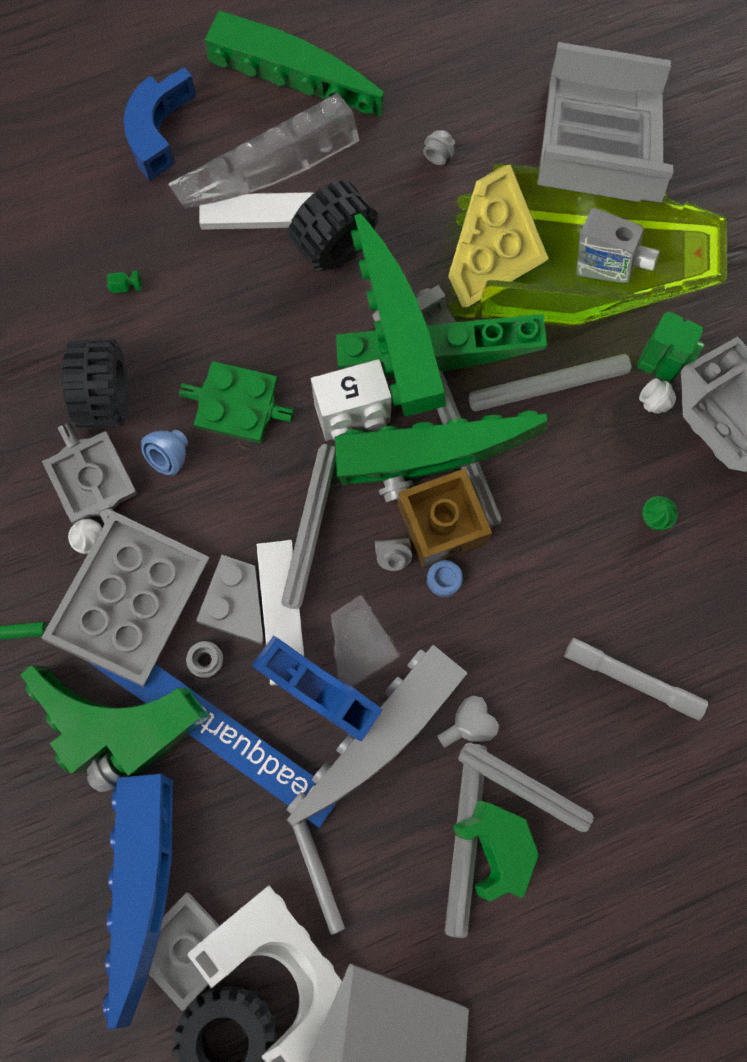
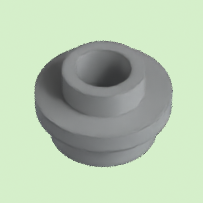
(393, 486)
(197, 651)

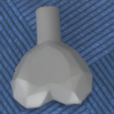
(471, 723)

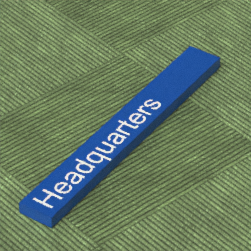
(233, 743)

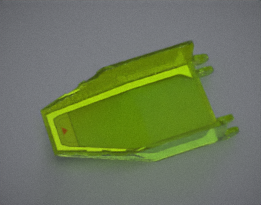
(689, 260)

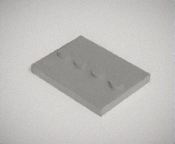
(126, 599)

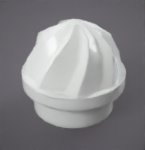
(658, 396)
(83, 535)

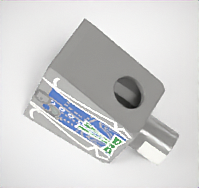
(612, 248)

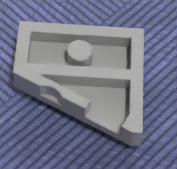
(233, 601)

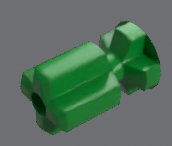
(120, 282)

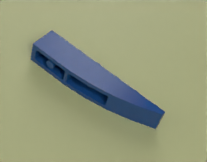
(138, 888)

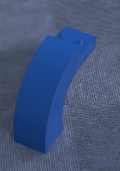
(145, 114)
(317, 688)

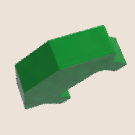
(506, 847)

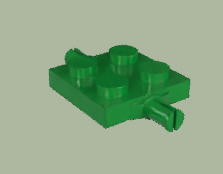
(236, 402)

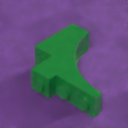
(92, 730)

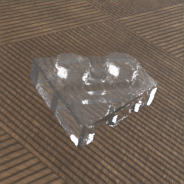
(360, 642)

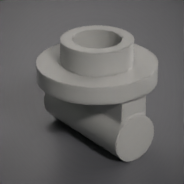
(393, 553)

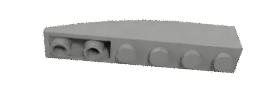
(403, 717)

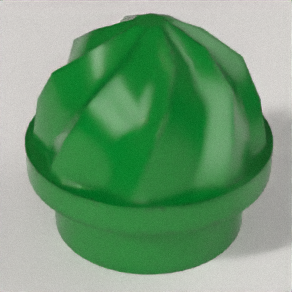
(659, 513)

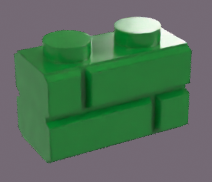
(671, 347)

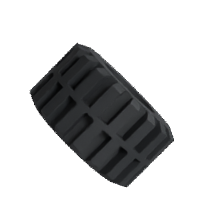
(325, 224)
(95, 383)
(230, 1003)

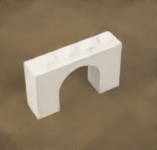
(270, 930)

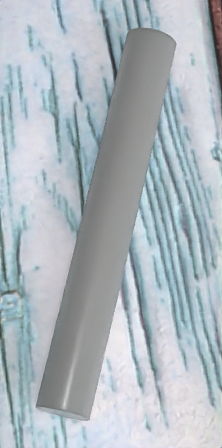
(318, 878)

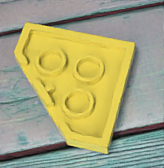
(496, 237)

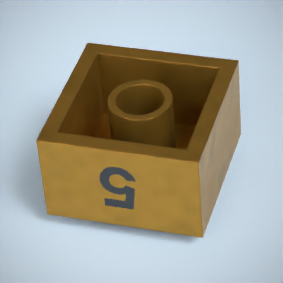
(443, 517)

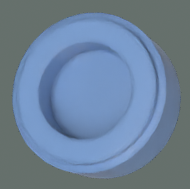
(444, 578)

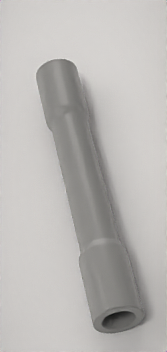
(673, 696)

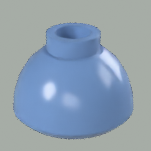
(165, 451)

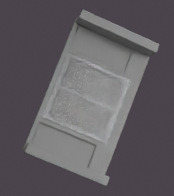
(605, 124)

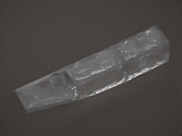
(271, 155)

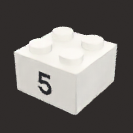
(352, 399)

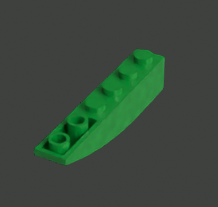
(288, 62)
(400, 326)
(456, 343)
(430, 448)

